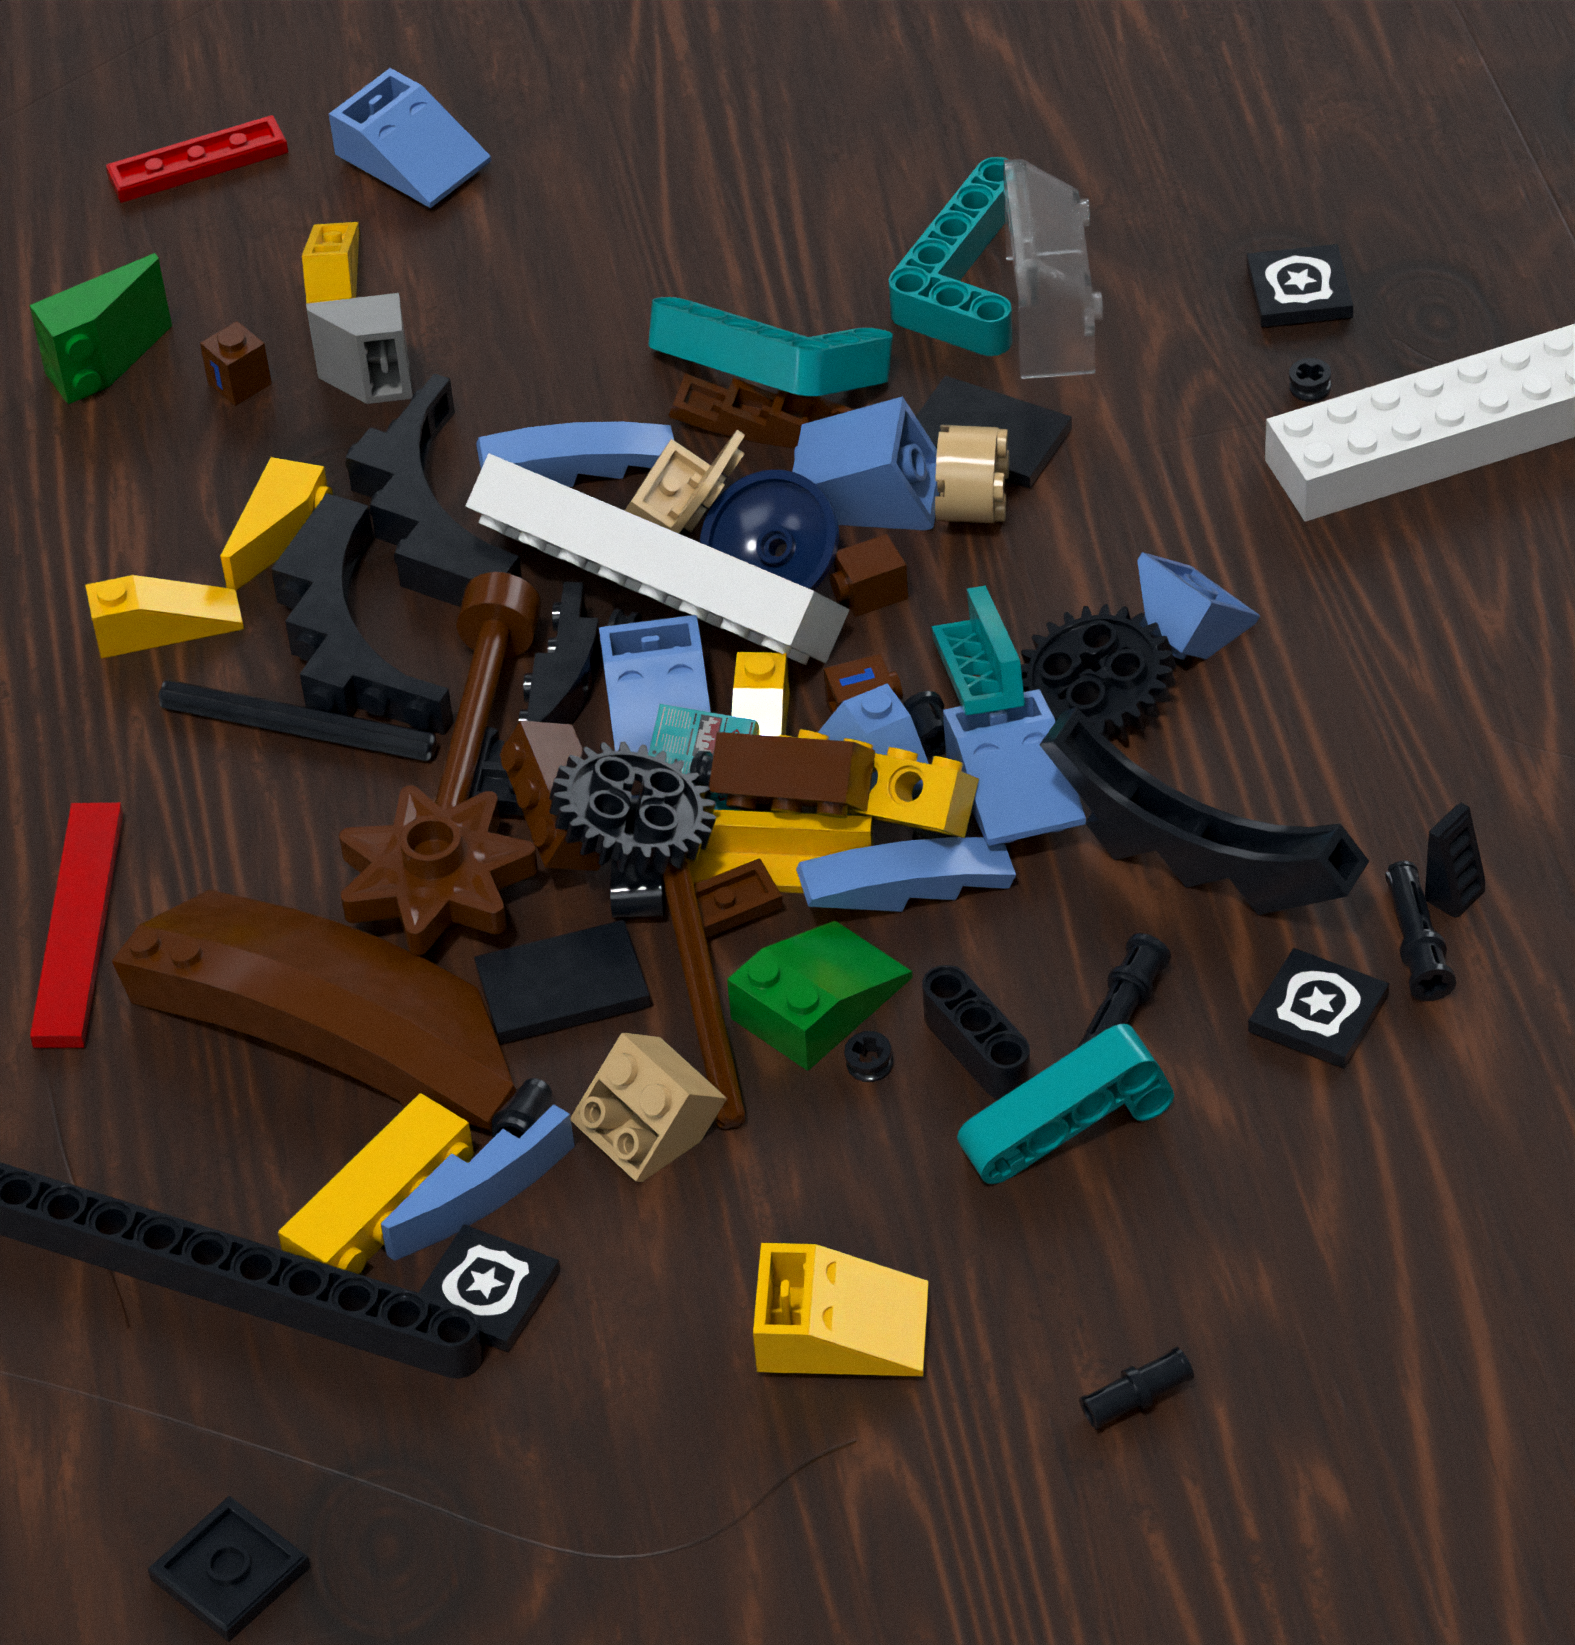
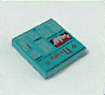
(687, 731)

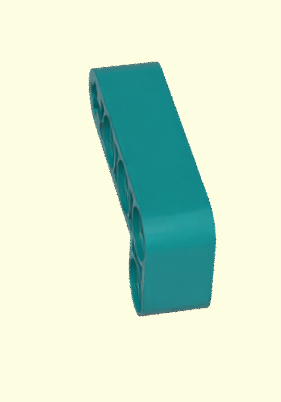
(1064, 1101)

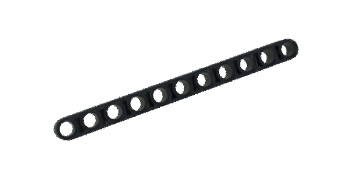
(239, 1274)

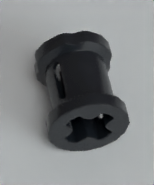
(928, 722)

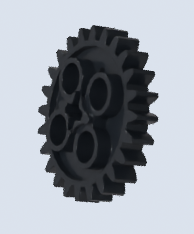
(1103, 667)
(595, 797)

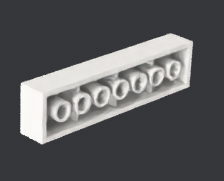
(1425, 425)
(656, 562)

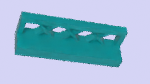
(991, 653)

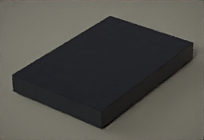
(1032, 429)
(562, 982)

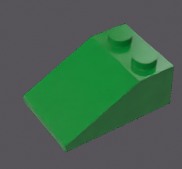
(101, 327)
(812, 990)

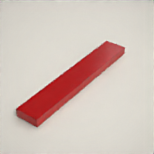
(77, 926)

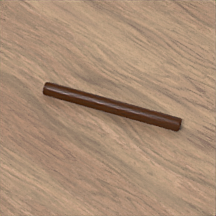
(703, 993)

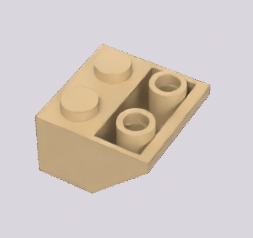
(646, 1105)

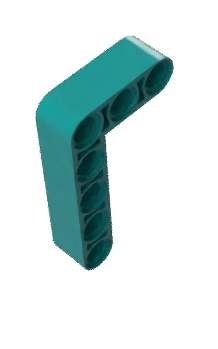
(927, 282)
(768, 353)

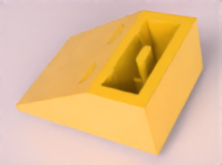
(836, 1314)

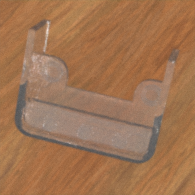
(1050, 271)

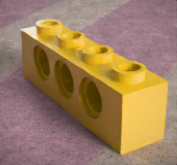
(945, 796)

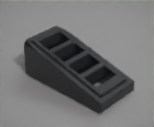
(1454, 863)

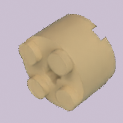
(971, 474)

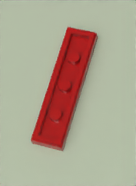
(196, 158)

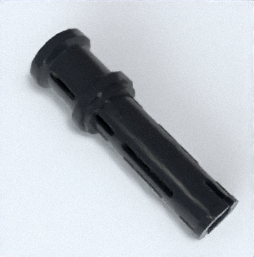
(1422, 946)
(1129, 983)

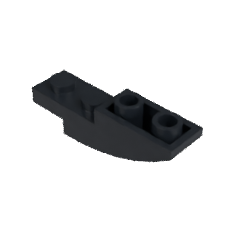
(569, 669)

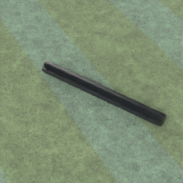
(298, 720)

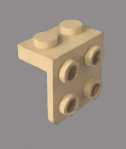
(681, 483)

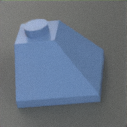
(1190, 607)
(877, 720)

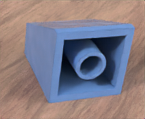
(872, 466)

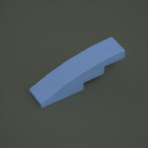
(579, 448)
(893, 872)
(469, 1191)

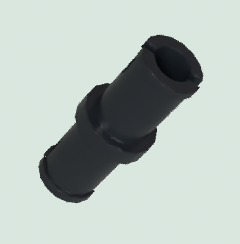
(1136, 1388)

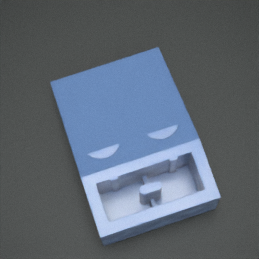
(405, 139)
(651, 667)
(1018, 783)

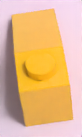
(331, 262)
(272, 518)
(155, 612)
(762, 690)

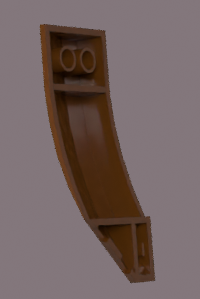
(322, 995)

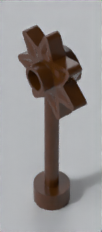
(444, 855)

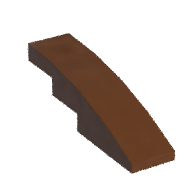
(750, 409)

